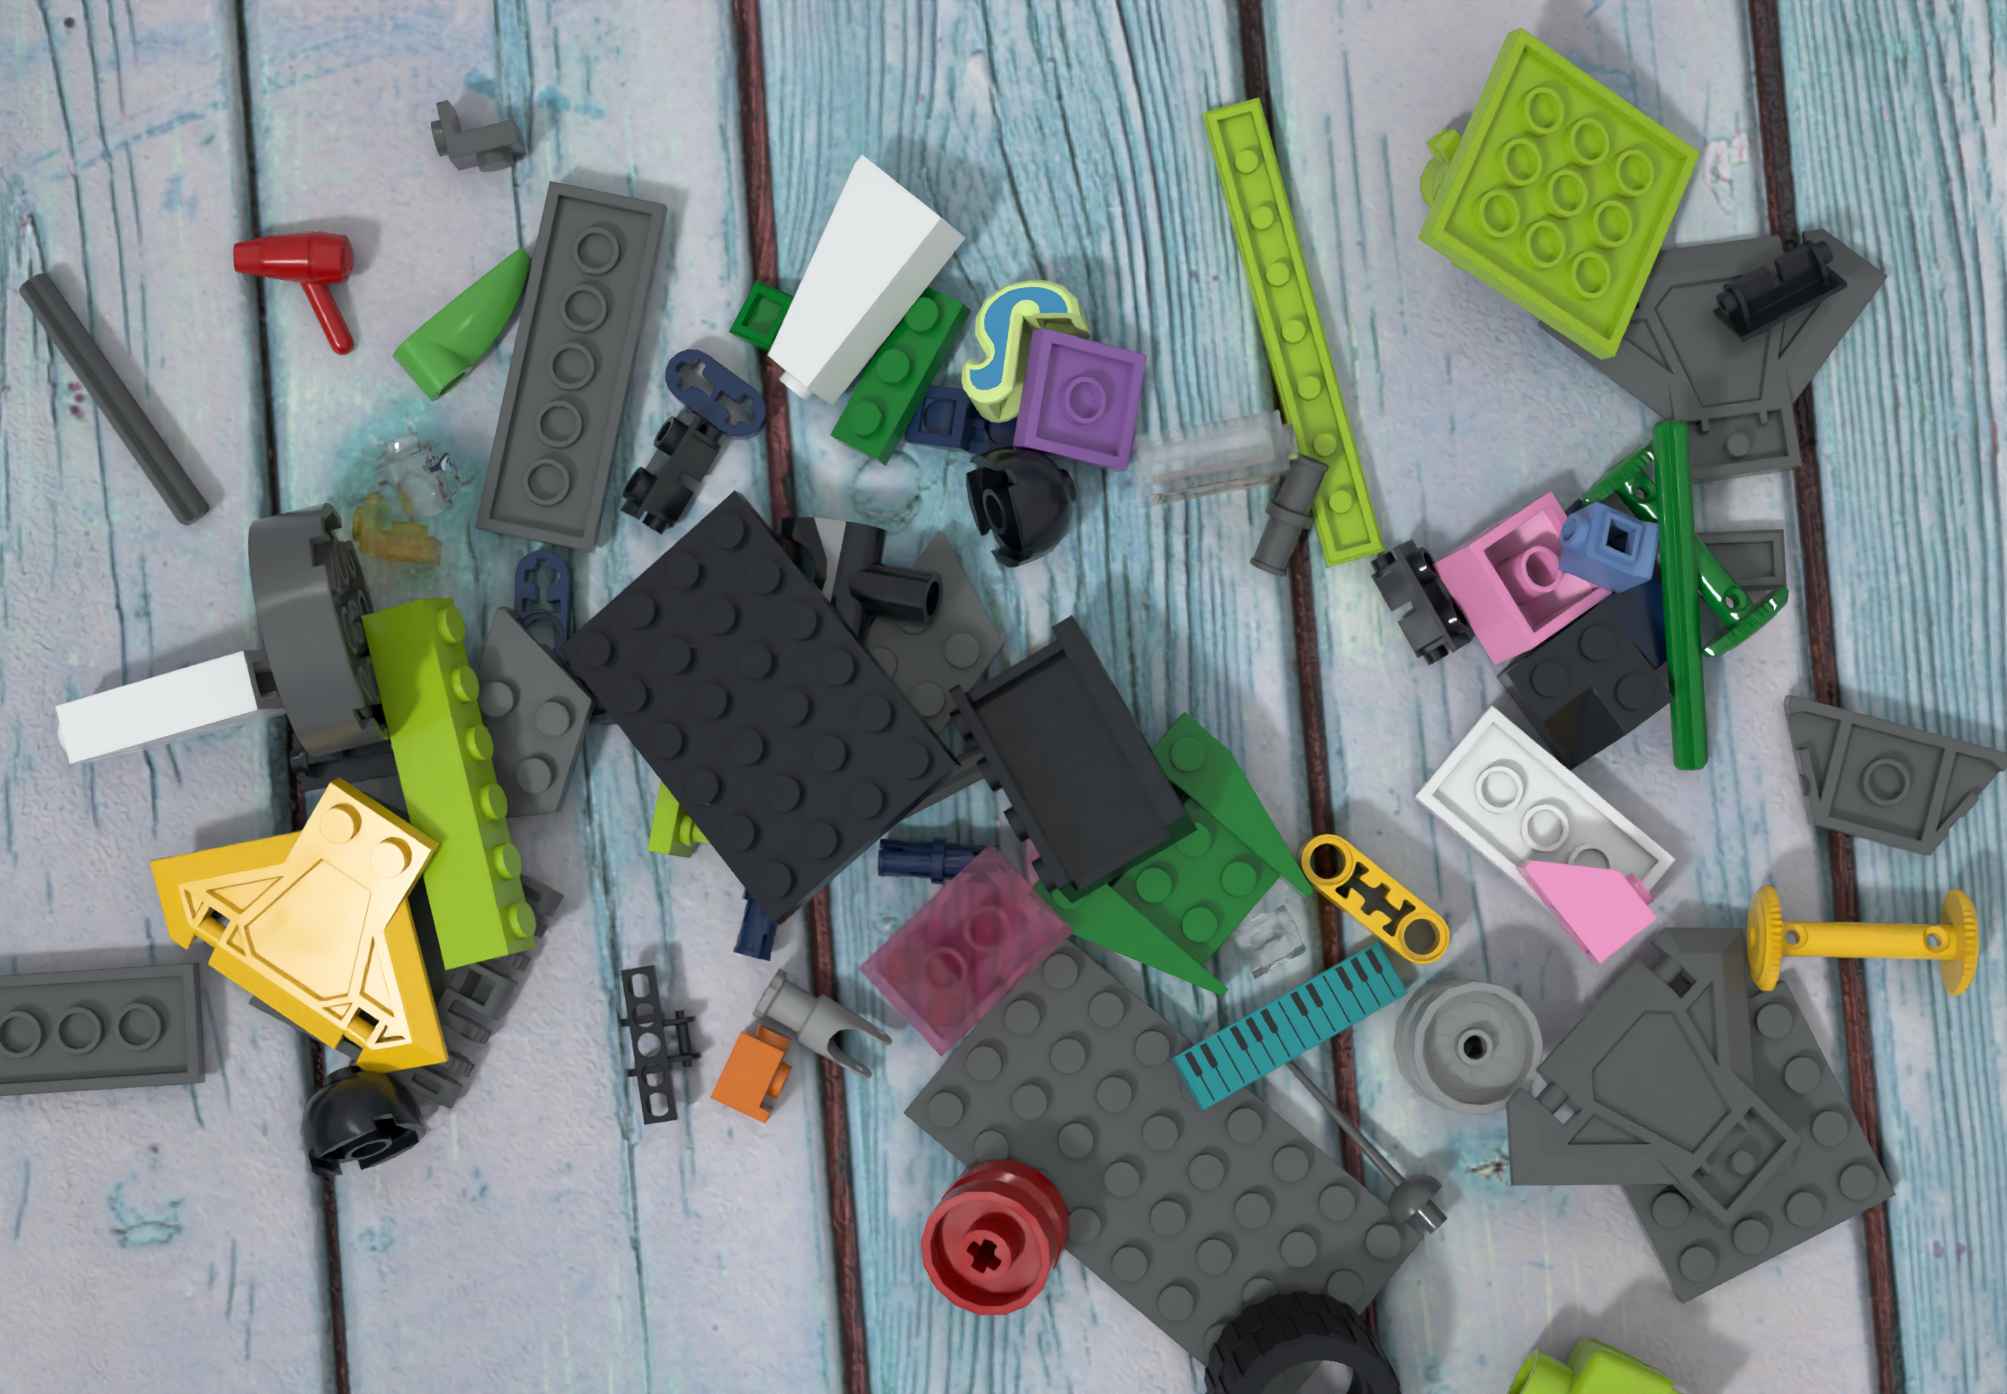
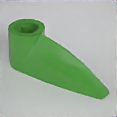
(461, 332)

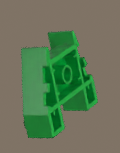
(1198, 890)

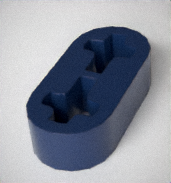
(724, 383)

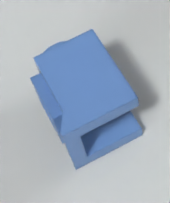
(1589, 558)

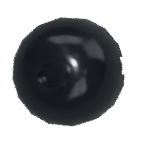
(1022, 502)
(358, 1119)

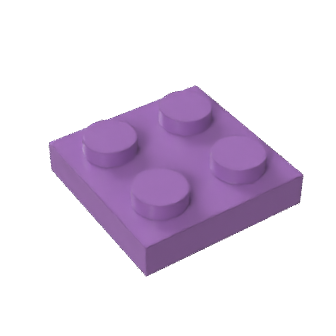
(1079, 400)

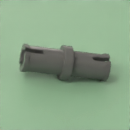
(1289, 515)

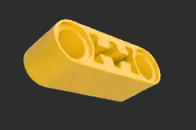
(1392, 895)

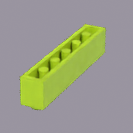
(450, 780)

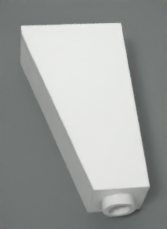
(860, 282)
(170, 708)

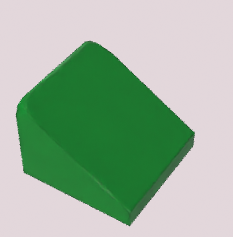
(761, 316)

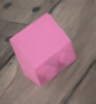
(1512, 582)

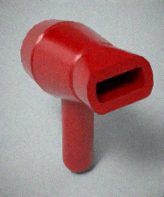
(306, 259)

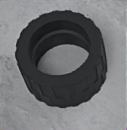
(1291, 1332)

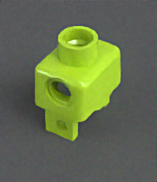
(1590, 1370)

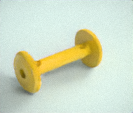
(1955, 936)

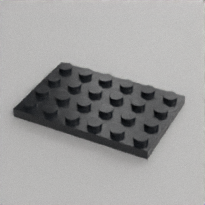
(759, 708)

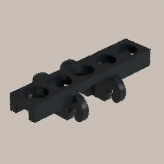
(663, 1061)

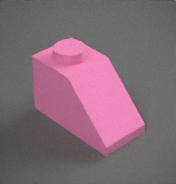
(1591, 904)

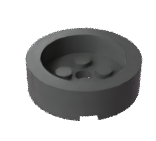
(312, 628)

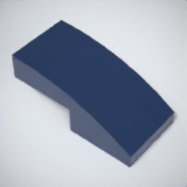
(952, 423)

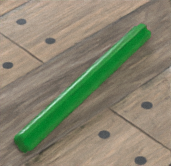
(1680, 593)

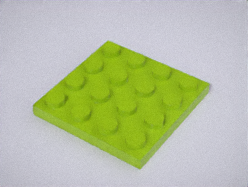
(1559, 194)

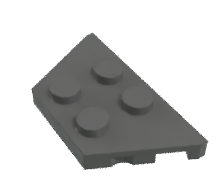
(938, 656)
(533, 717)
(1884, 776)

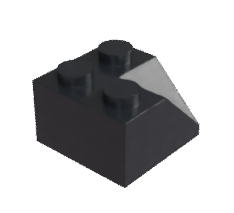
(1585, 687)

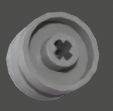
(1502, 1037)

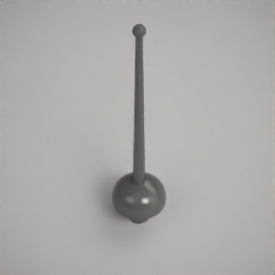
(1410, 1195)

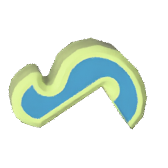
(1005, 336)

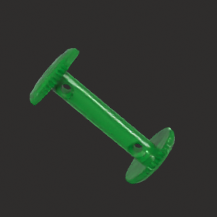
(1713, 579)

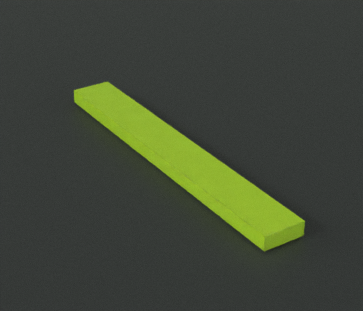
(1292, 327)

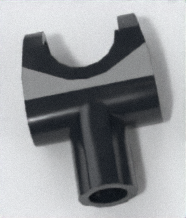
(855, 579)

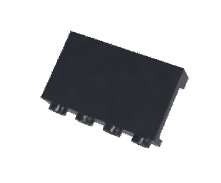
(1071, 765)

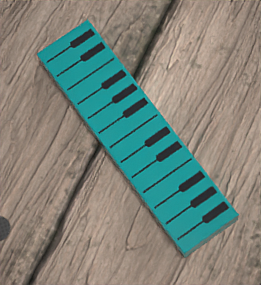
(1289, 1026)

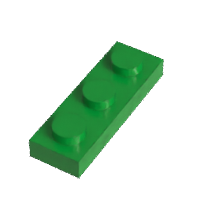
(900, 376)

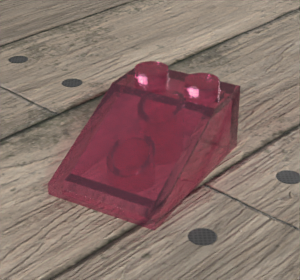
(966, 949)

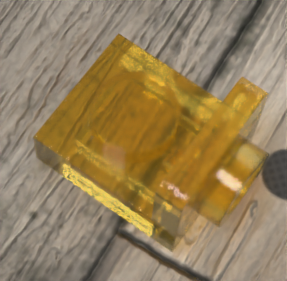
(403, 543)

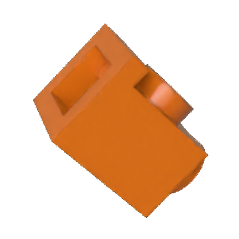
(754, 1072)

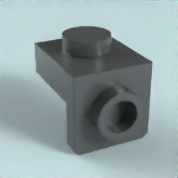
(487, 146)

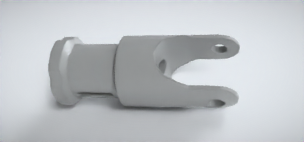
(815, 1020)

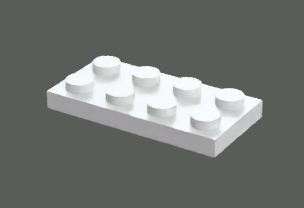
(1526, 805)

